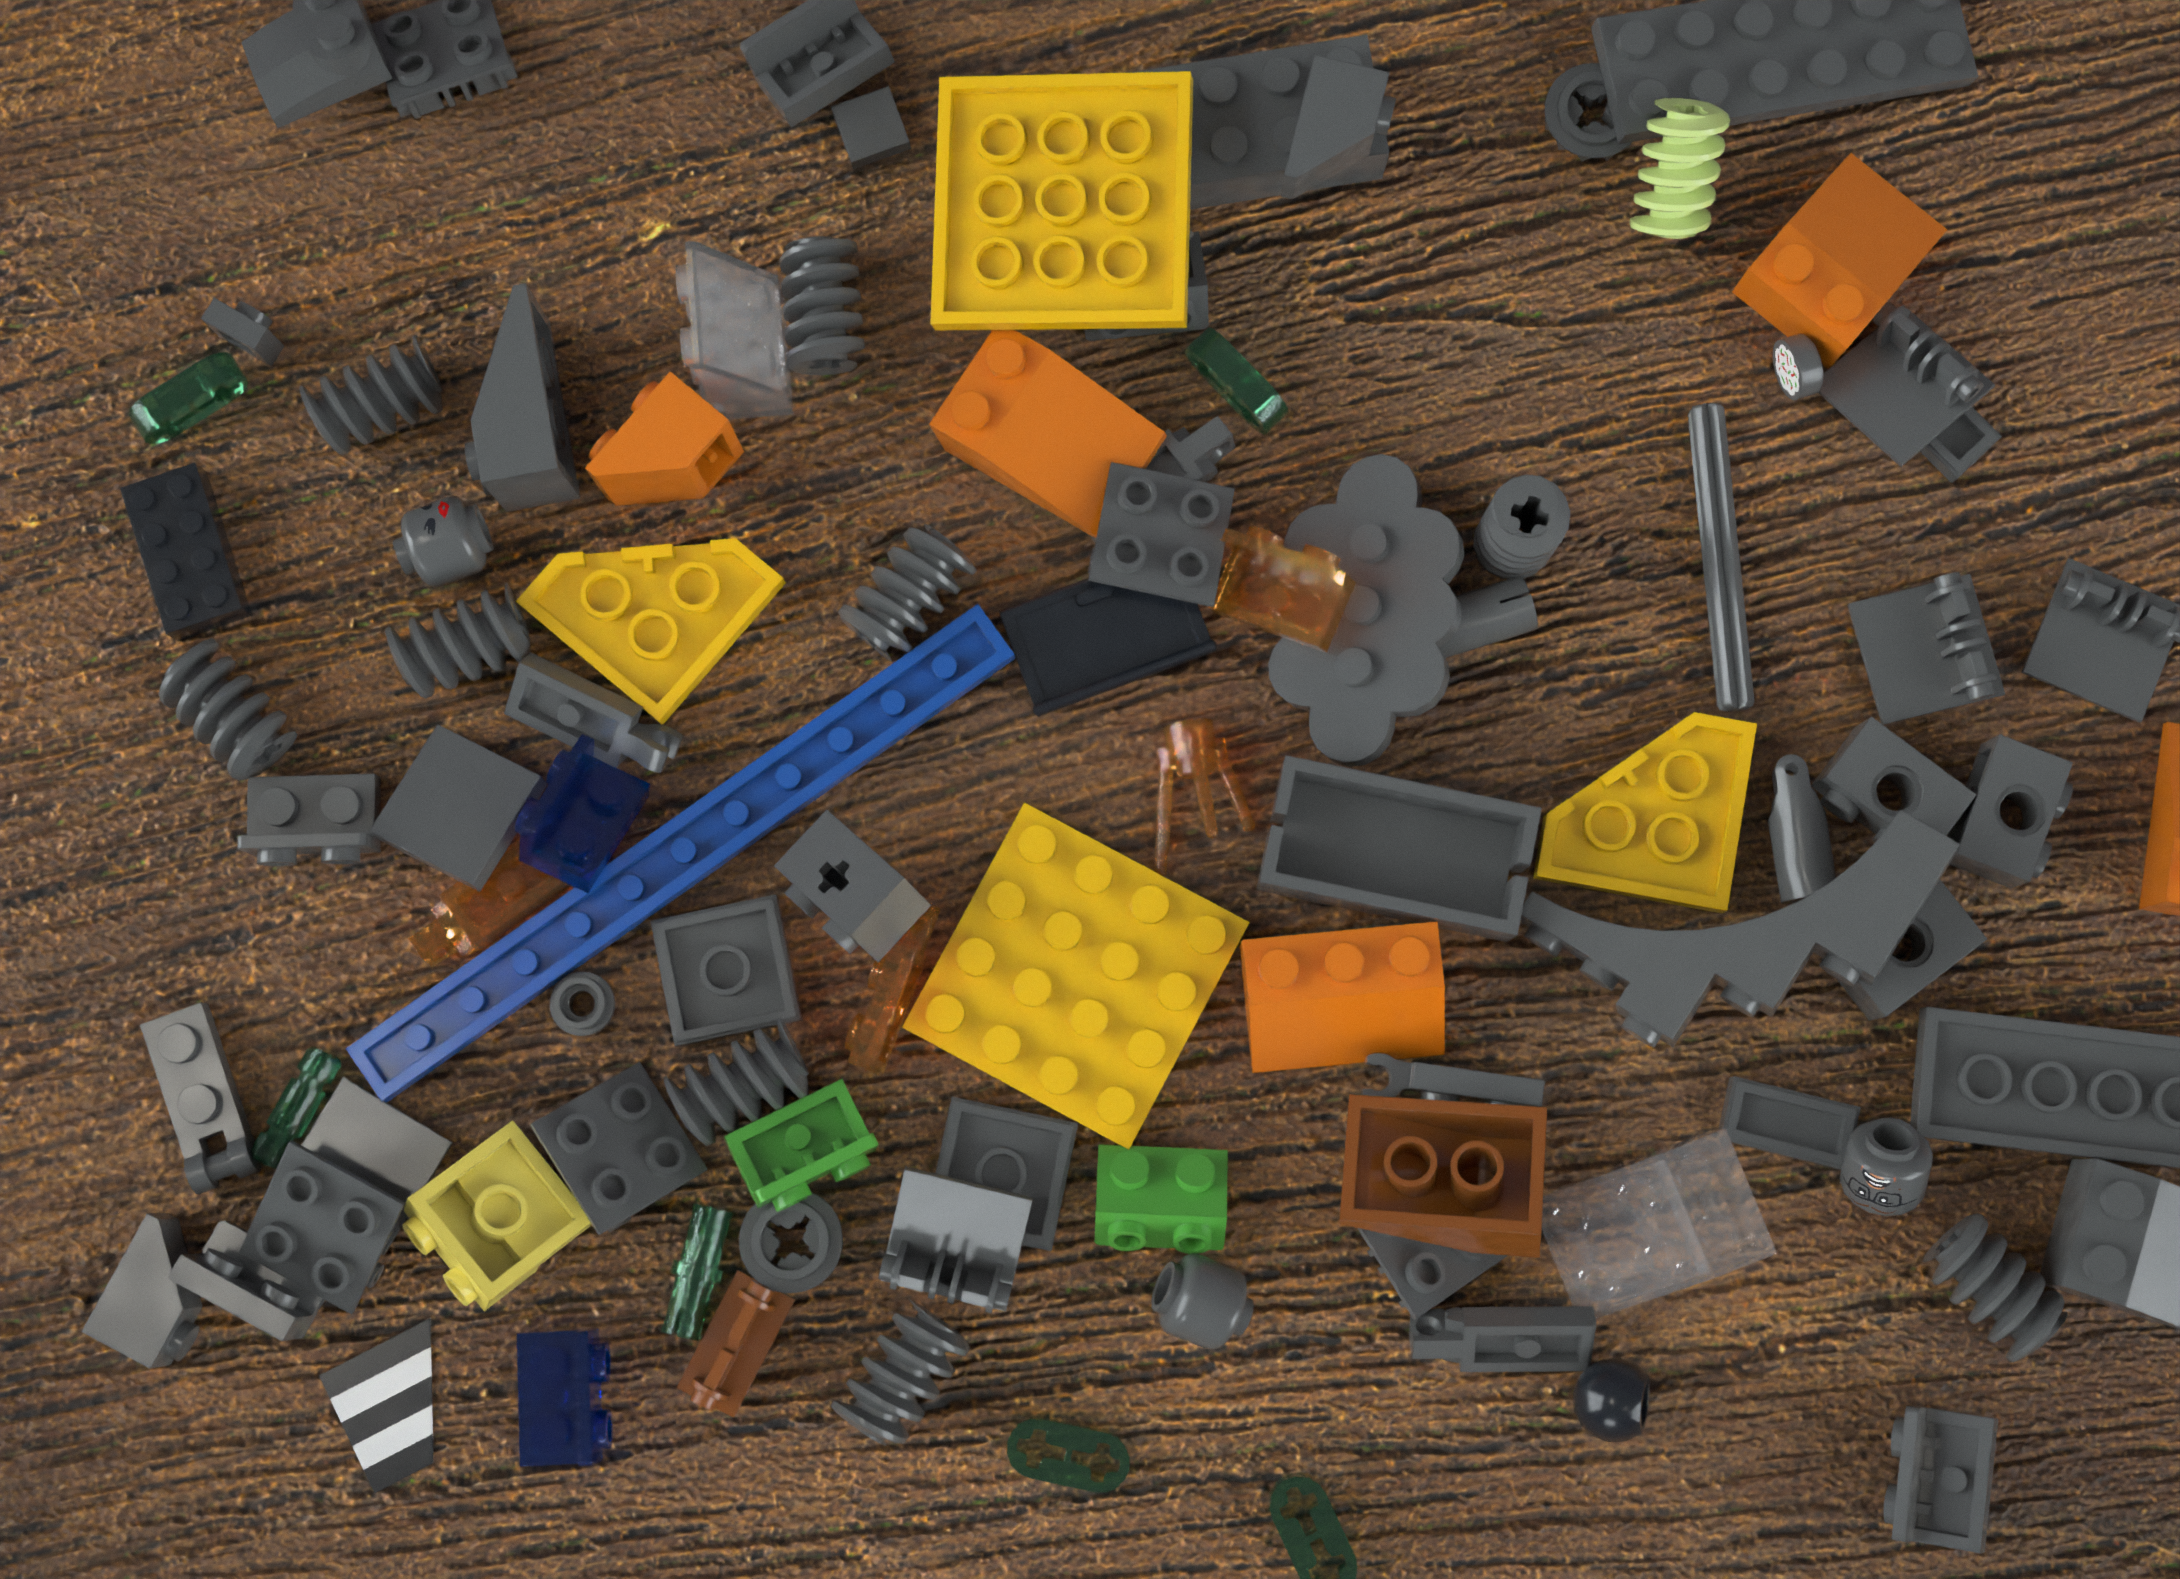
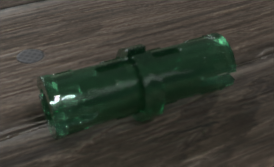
(696, 1272)

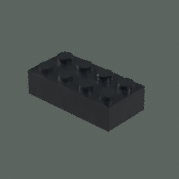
(186, 552)

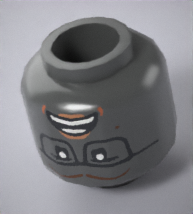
(1886, 1167)

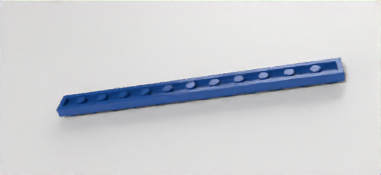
(680, 854)

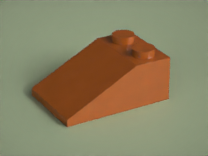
(1446, 1173)

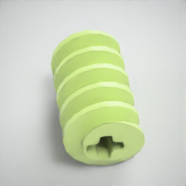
(1683, 168)

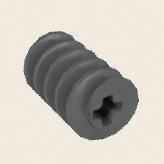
(818, 305)
(375, 397)
(1524, 503)
(906, 590)
(460, 643)
(222, 713)
(740, 1085)
(1997, 1285)
(902, 1376)

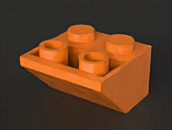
(666, 449)

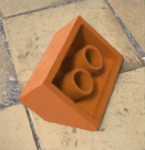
(1343, 996)

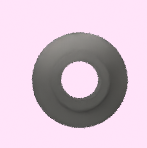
(562, 1003)

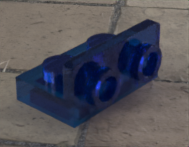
(579, 816)
(562, 1397)

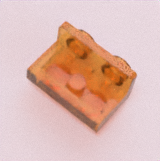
(1282, 589)

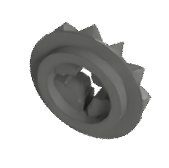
(1562, 114)
(796, 1272)

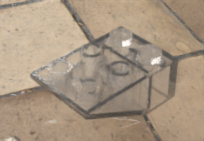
(734, 334)
(1655, 1225)

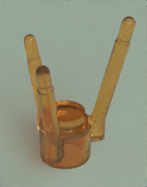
(1193, 751)

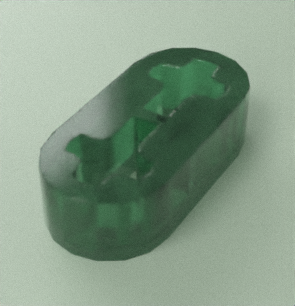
(1236, 381)
(188, 398)
(1066, 1471)
(1325, 1521)

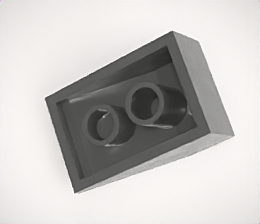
(520, 415)
(2117, 1241)

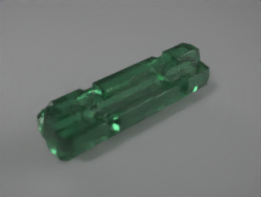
(296, 1105)

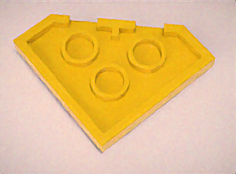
(653, 612)
(1659, 820)

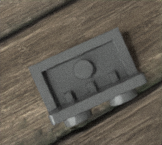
(814, 56)
(1942, 1478)

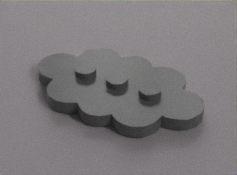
(1396, 620)

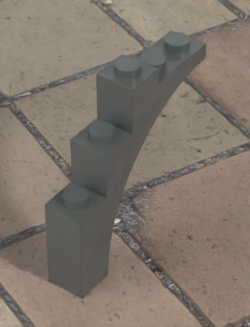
(1669, 973)

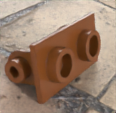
(735, 1344)

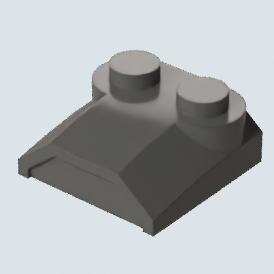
(315, 57)

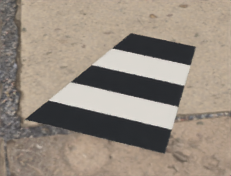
(387, 1405)

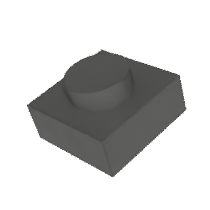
(244, 328)

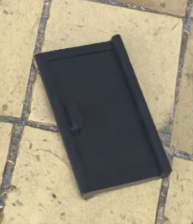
(1101, 646)

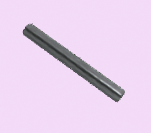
(1720, 557)

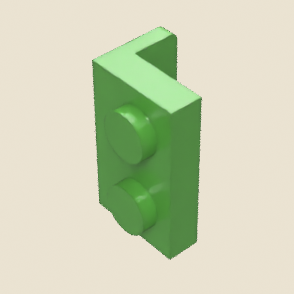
(801, 1145)
(1161, 1198)

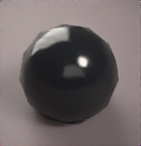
(1612, 1399)

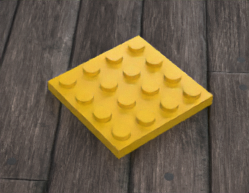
(1062, 201)
(1076, 975)

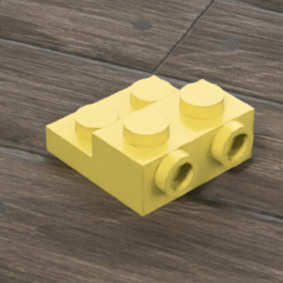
(494, 1217)

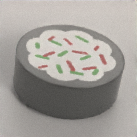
(1797, 366)

